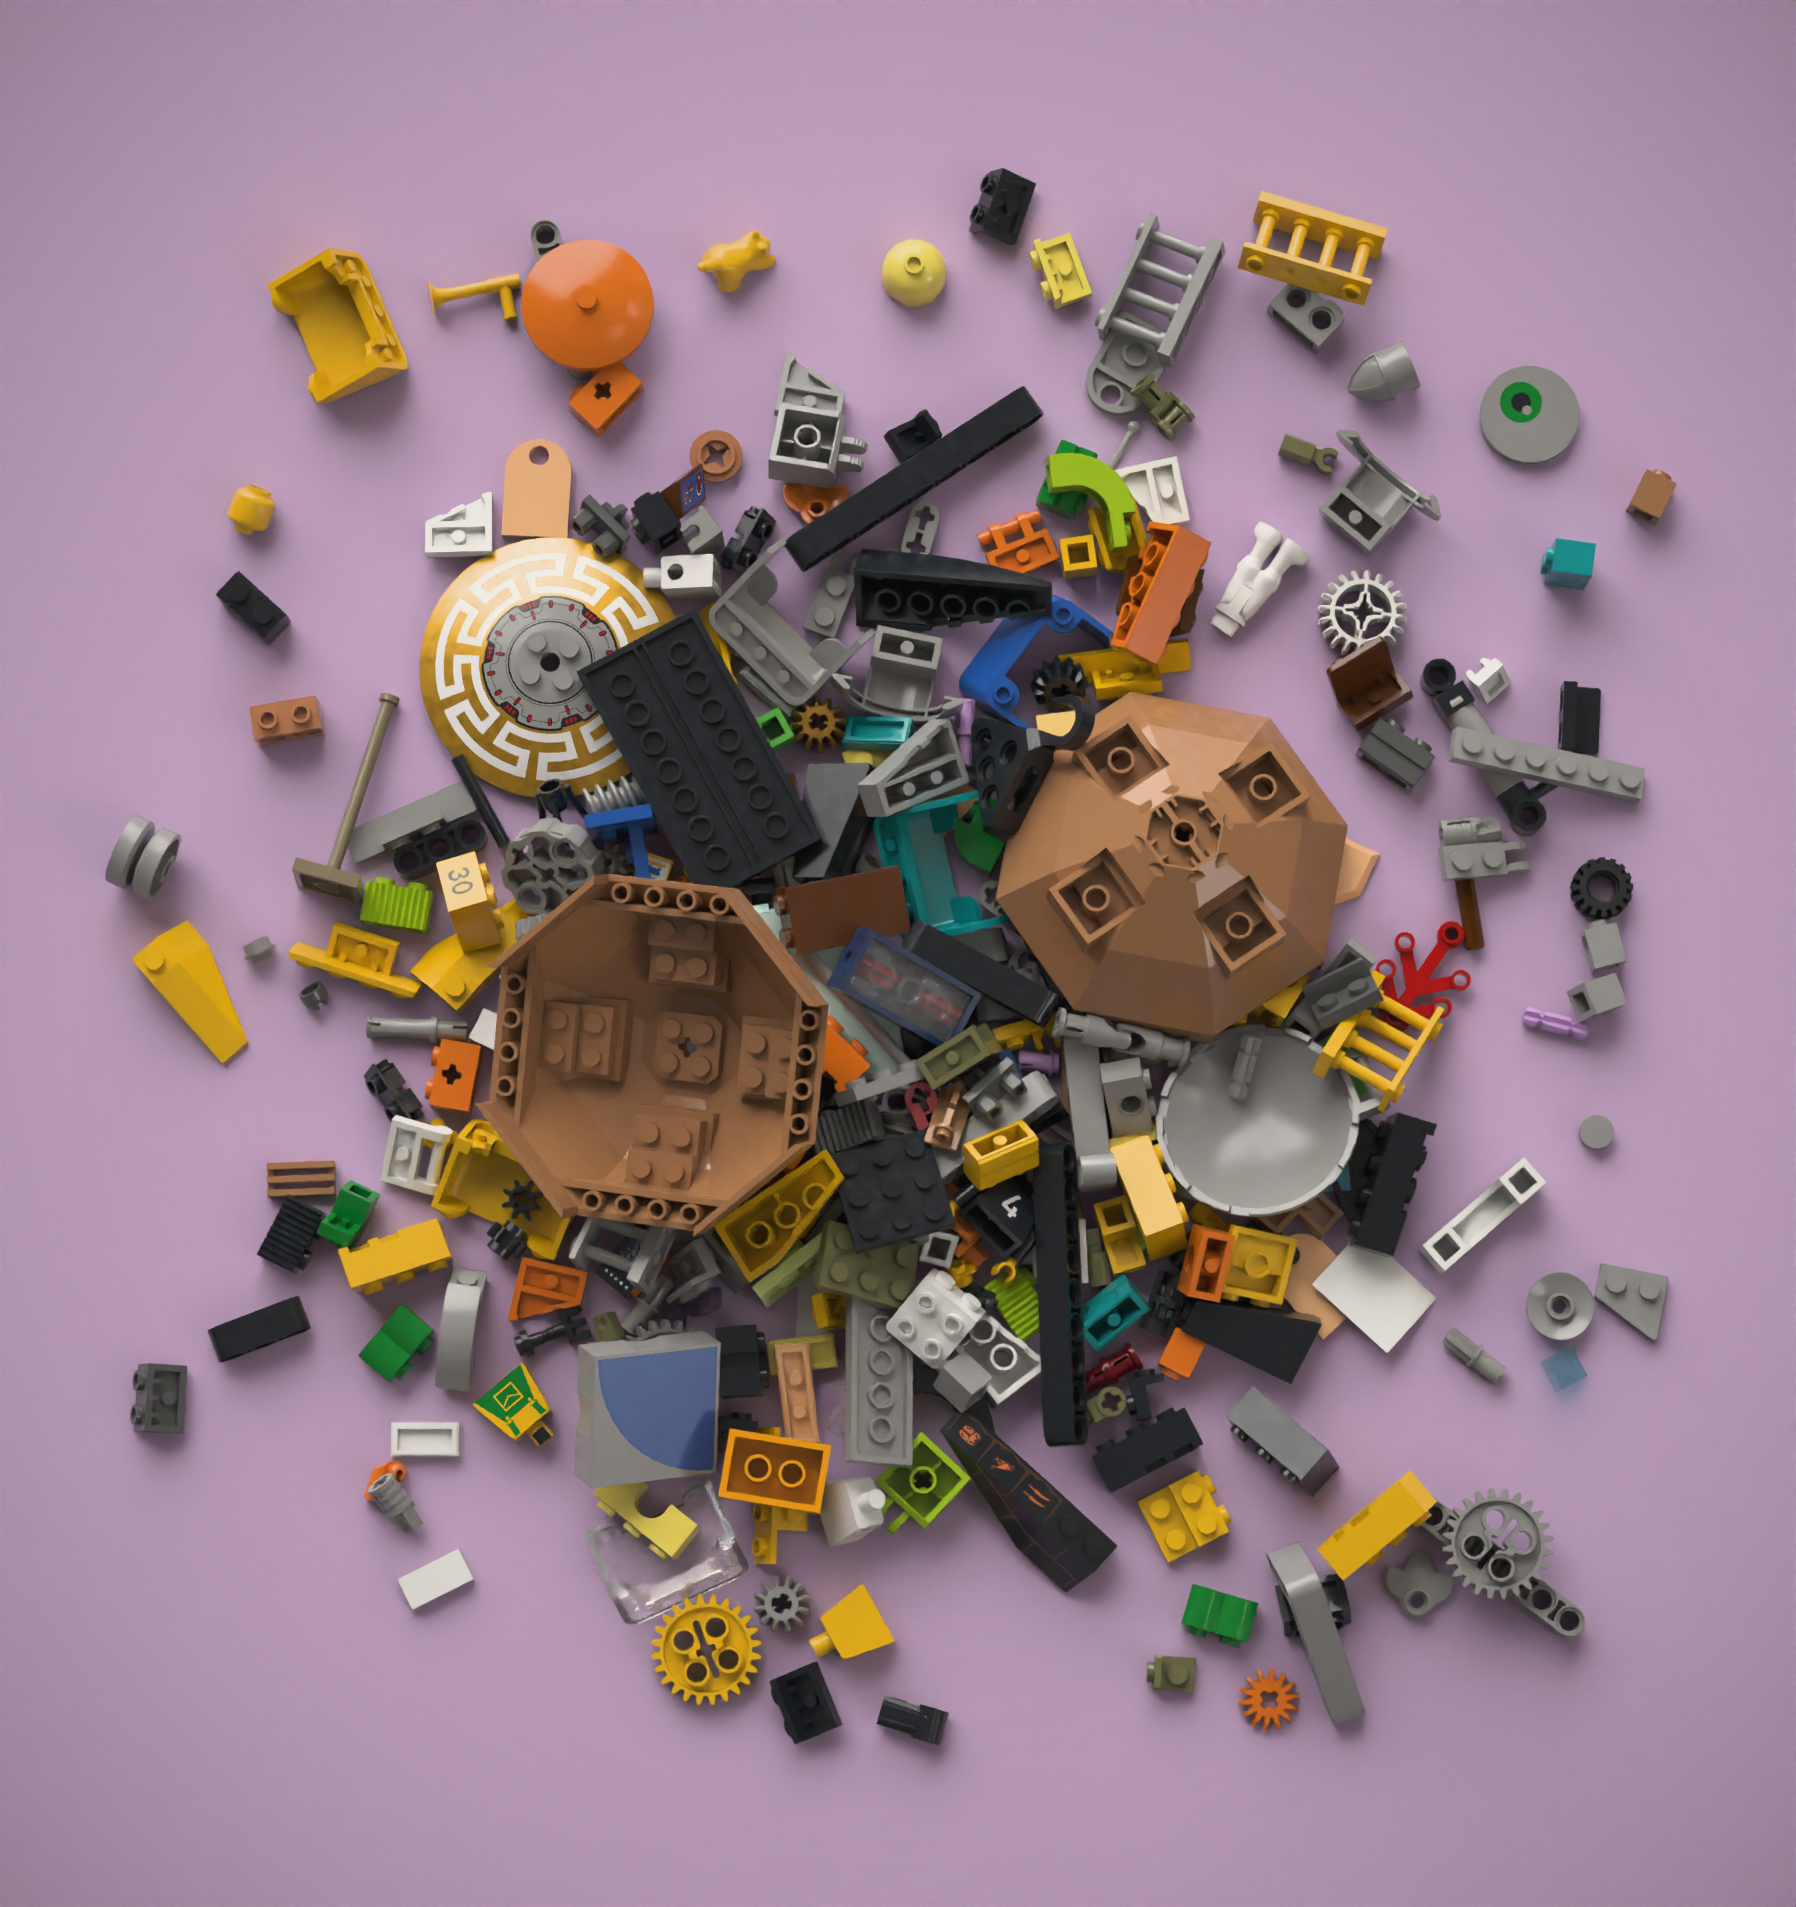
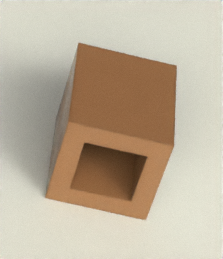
(1651, 496)

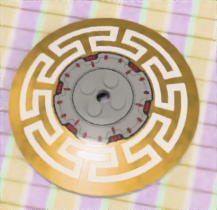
(487, 652)

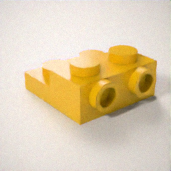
(1258, 1266)
(1184, 1515)

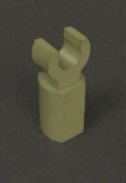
(1306, 453)
(1097, 1260)

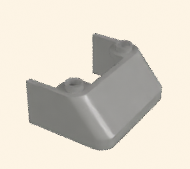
(770, 642)

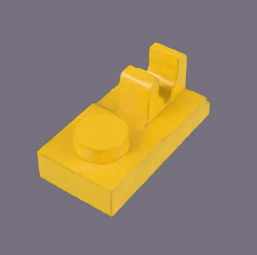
(1016, 1034)

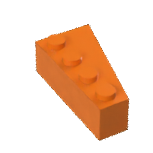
(1159, 590)
(842, 1059)

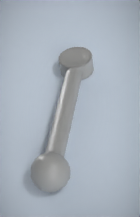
(1133, 428)

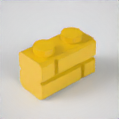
(1000, 1155)

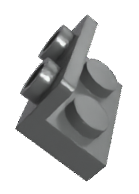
(1342, 993)
(159, 1398)

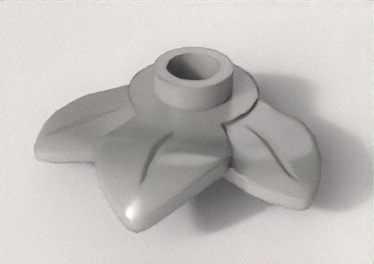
(1420, 1580)

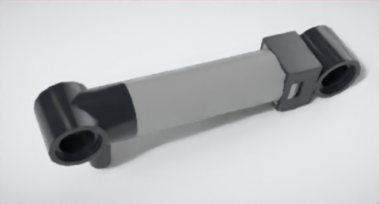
(1457, 708)

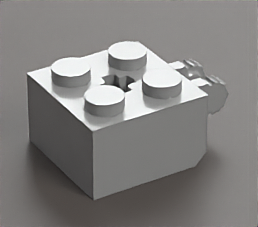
(810, 446)

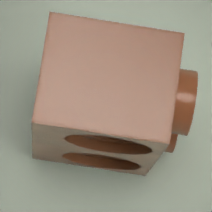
(287, 720)

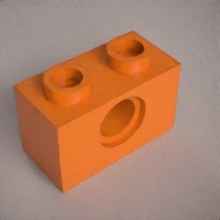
(1206, 1263)

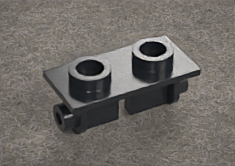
(756, 528)
(383, 1082)

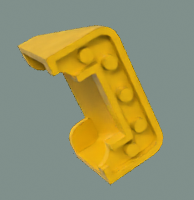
(340, 323)
(475, 1182)

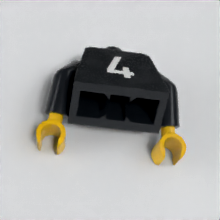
(1002, 1218)

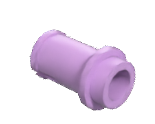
(1040, 1062)

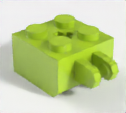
(922, 1503)

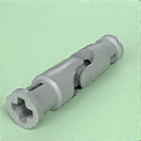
(1103, 1033)

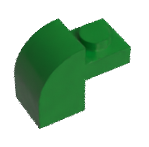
(974, 845)
(349, 1215)

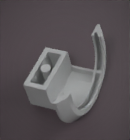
(1372, 498)
(900, 678)

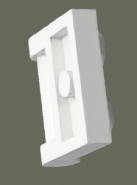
(405, 1153)

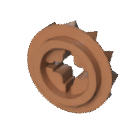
(718, 441)

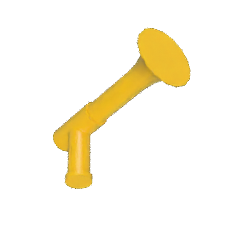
(503, 285)

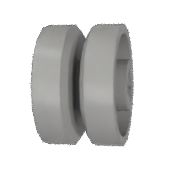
(143, 858)

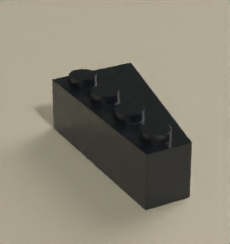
(1389, 1183)

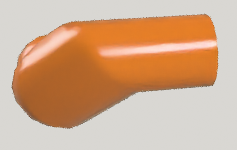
(394, 1467)

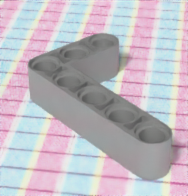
(1088, 1118)
(1318, 1632)

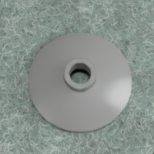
(1575, 1297)

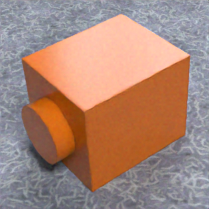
(1180, 1355)

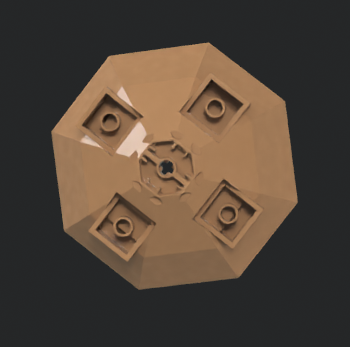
(1166, 925)
(597, 1062)

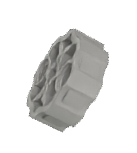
(549, 864)

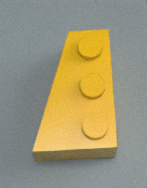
(396, 1257)
(1377, 1525)

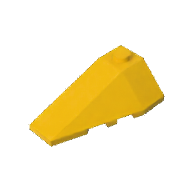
(460, 976)
(189, 979)
(774, 1219)

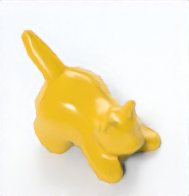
(734, 260)

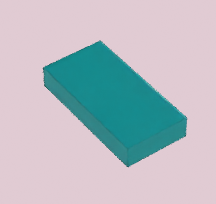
(877, 732)

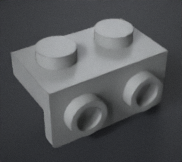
(692, 1270)

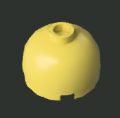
(914, 273)

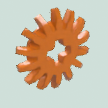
(1268, 1685)

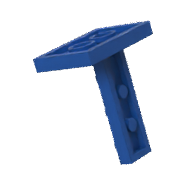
(623, 824)

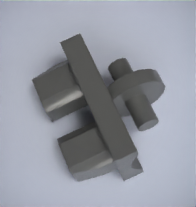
(606, 522)
(991, 1087)

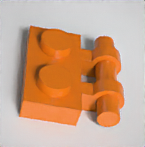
(1025, 554)

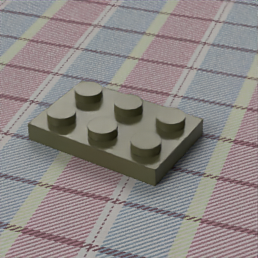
(874, 1277)

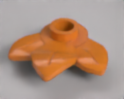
(805, 498)

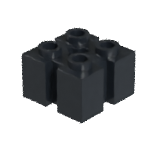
(740, 1362)

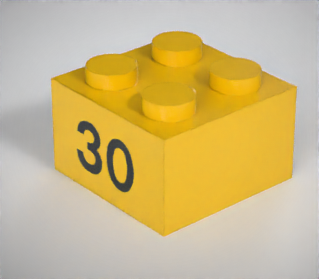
(471, 901)

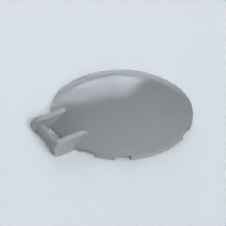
(1275, 1144)

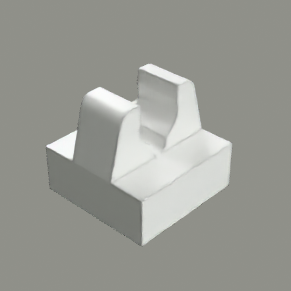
(1489, 680)

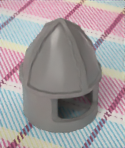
(1384, 375)

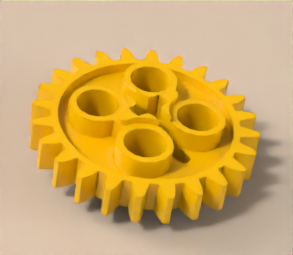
(677, 1660)

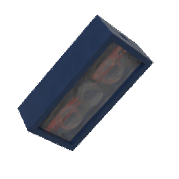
(903, 988)

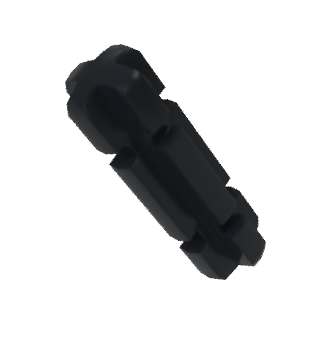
(986, 1297)

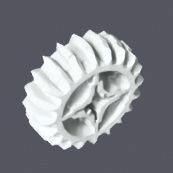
(1347, 612)

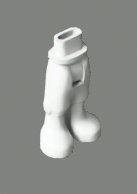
(1251, 584)

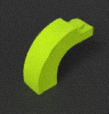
(1099, 481)

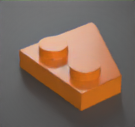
(546, 1288)

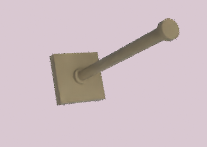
(329, 878)

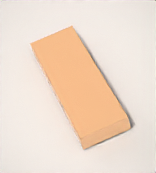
(797, 1391)

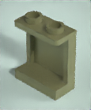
(959, 1055)

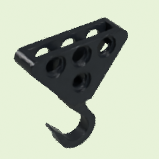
(1012, 752)

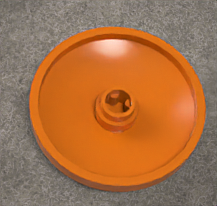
(587, 305)

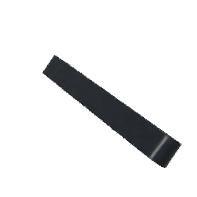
(913, 478)
(1060, 1296)

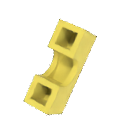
(668, 1532)

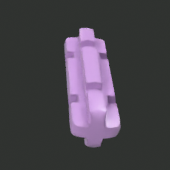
(1555, 1023)

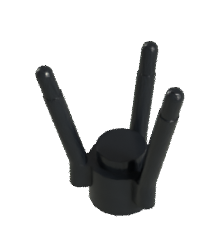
(554, 797)

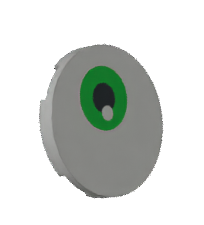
(1529, 415)

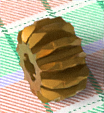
(820, 713)

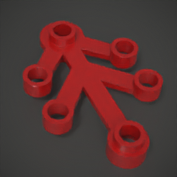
(1417, 981)

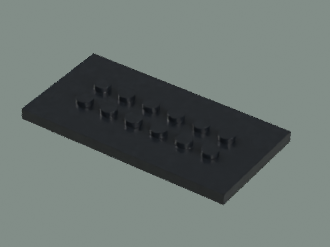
(699, 754)

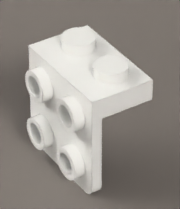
(935, 1318)

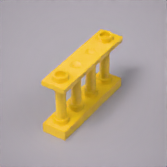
(1321, 226)
(1346, 1036)

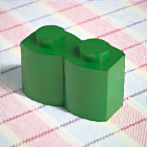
(397, 1344)
(1219, 1614)

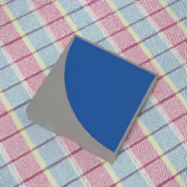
(647, 1409)

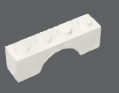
(1482, 1215)

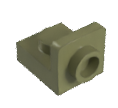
(1171, 1673)

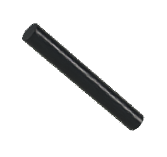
(480, 801)

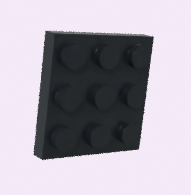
(892, 1192)

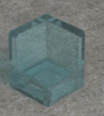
(1563, 1368)

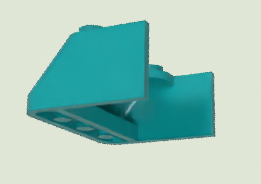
(917, 846)

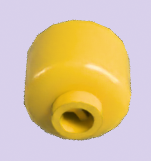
(251, 509)

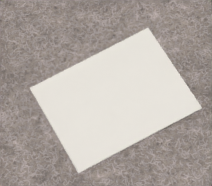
(1374, 1294)

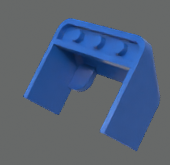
(985, 675)

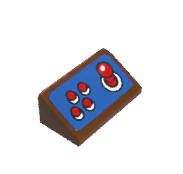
(686, 492)

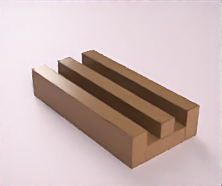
(272, 1192)

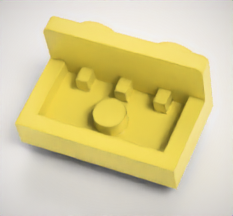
(1061, 271)

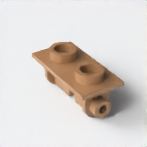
(948, 1117)

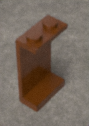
(830, 910)

